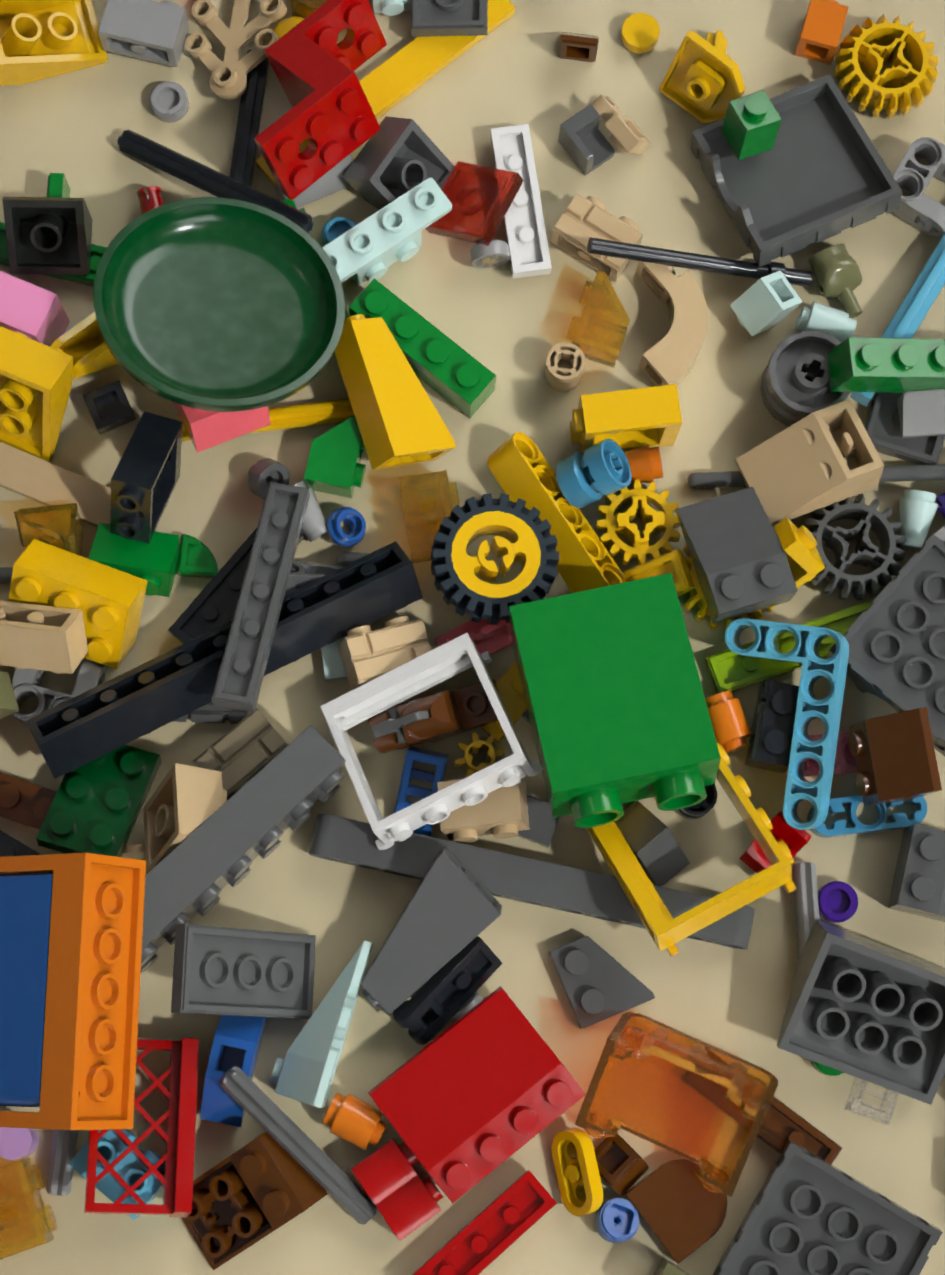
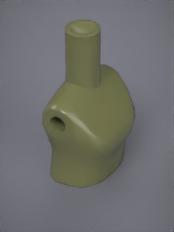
(837, 276)

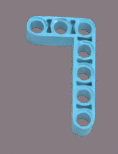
(808, 706)

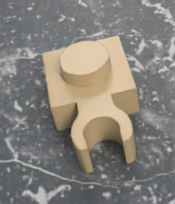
(625, 133)

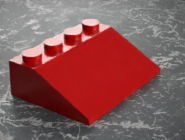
(476, 1094)

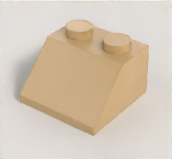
(178, 808)

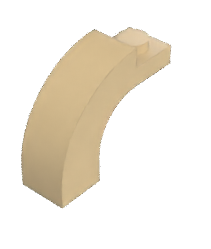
(684, 300)

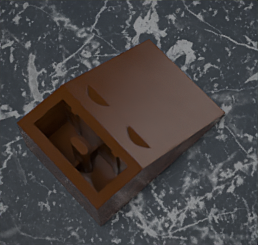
(248, 1199)

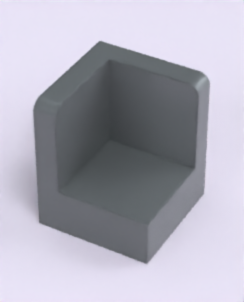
(584, 141)

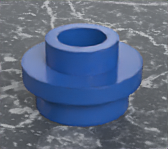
(355, 523)

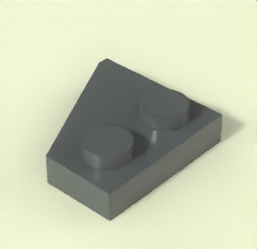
(596, 982)

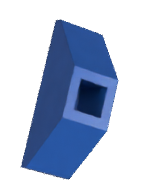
(234, 1044)

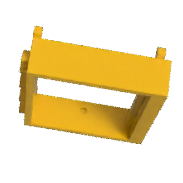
(647, 902)

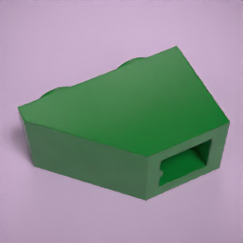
(336, 459)

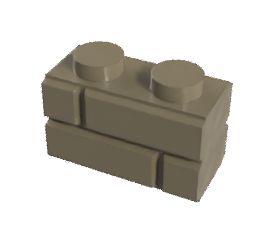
(242, 751)

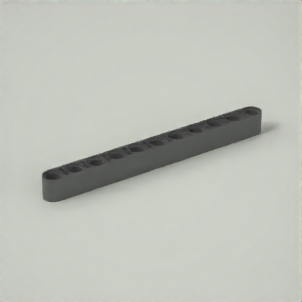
(517, 878)

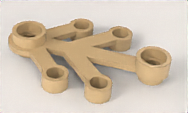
(234, 41)

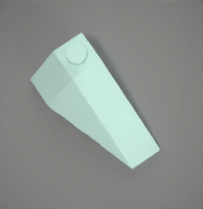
(315, 1053)

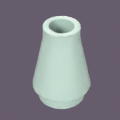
(916, 516)

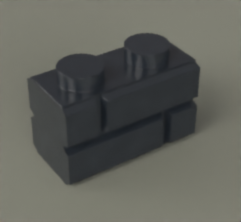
(773, 726)

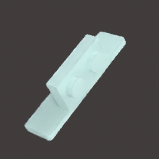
(388, 234)

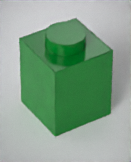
(751, 125)

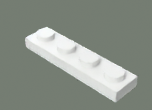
(524, 218)

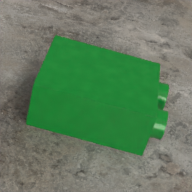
(614, 700)

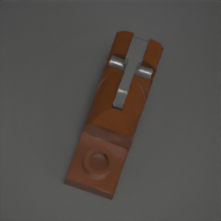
(432, 718)

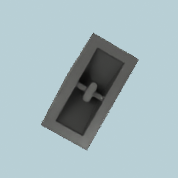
(652, 844)

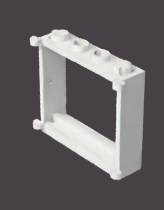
(399, 686)

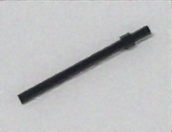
(695, 261)

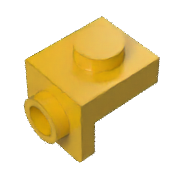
(802, 551)

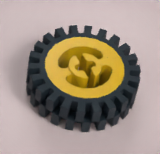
(457, 571)

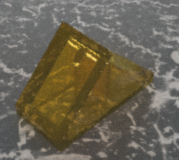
(53, 525)

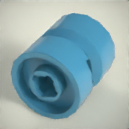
(595, 472)

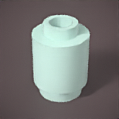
(826, 320)

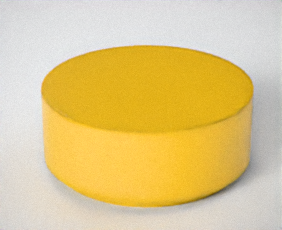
(640, 33)

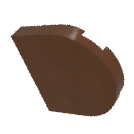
(679, 1207)

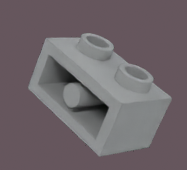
(144, 30)

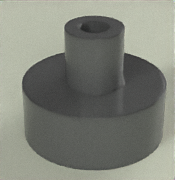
(263, 473)

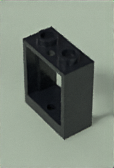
(145, 477)

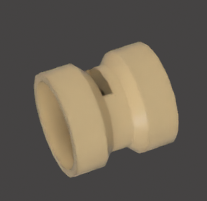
(561, 374)

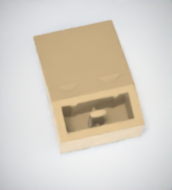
(812, 463)

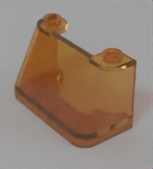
(678, 1097)

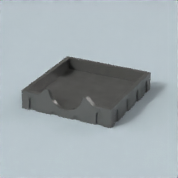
(811, 182)
(901, 640)
(825, 1223)

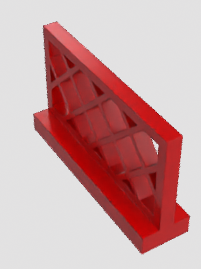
(178, 1137)

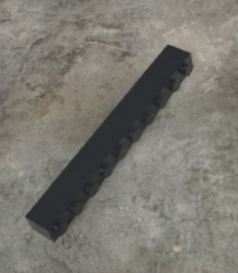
(188, 674)

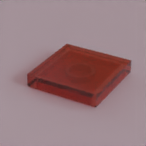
(478, 201)

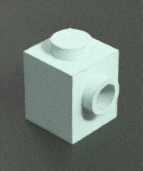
(765, 303)

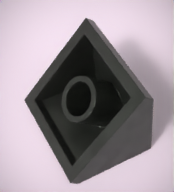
(48, 235)

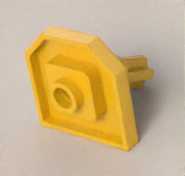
(703, 77)

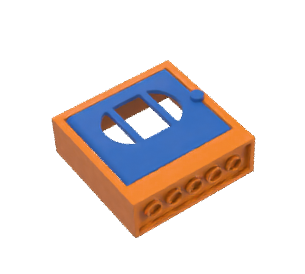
(70, 989)

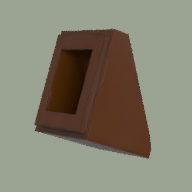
(578, 46)
(619, 1164)

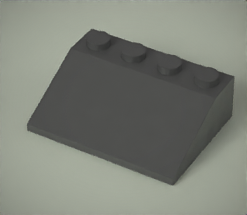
(868, 1012)

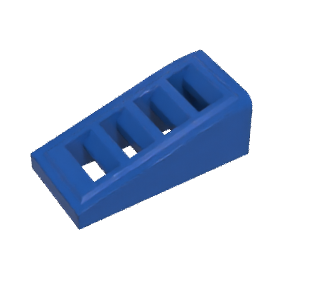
(427, 757)

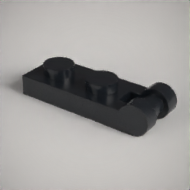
(447, 991)

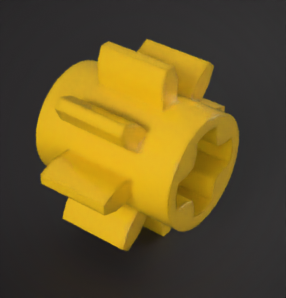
(476, 747)

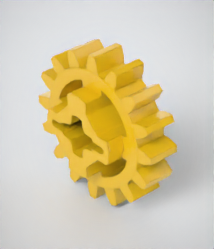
(622, 524)

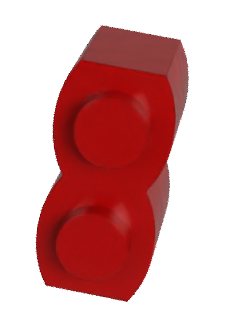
(397, 1188)

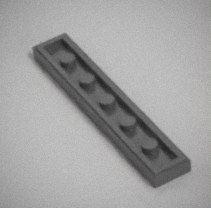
(261, 598)

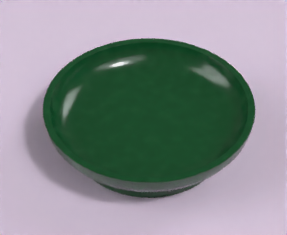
(218, 304)

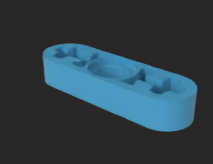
(838, 828)

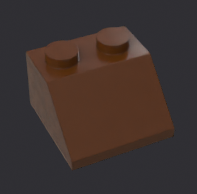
(894, 757)

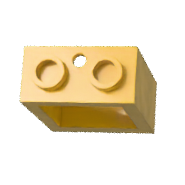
(628, 418)

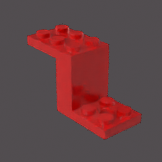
(323, 93)

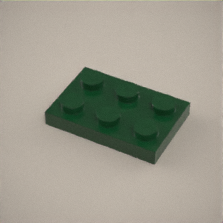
(100, 803)

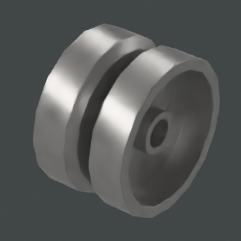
(799, 377)

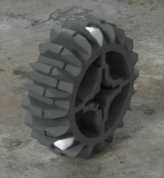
(865, 552)

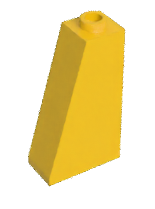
(387, 397)

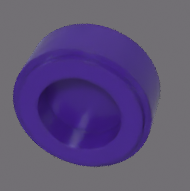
(837, 901)

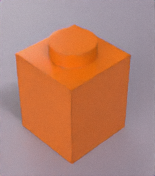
(821, 30)

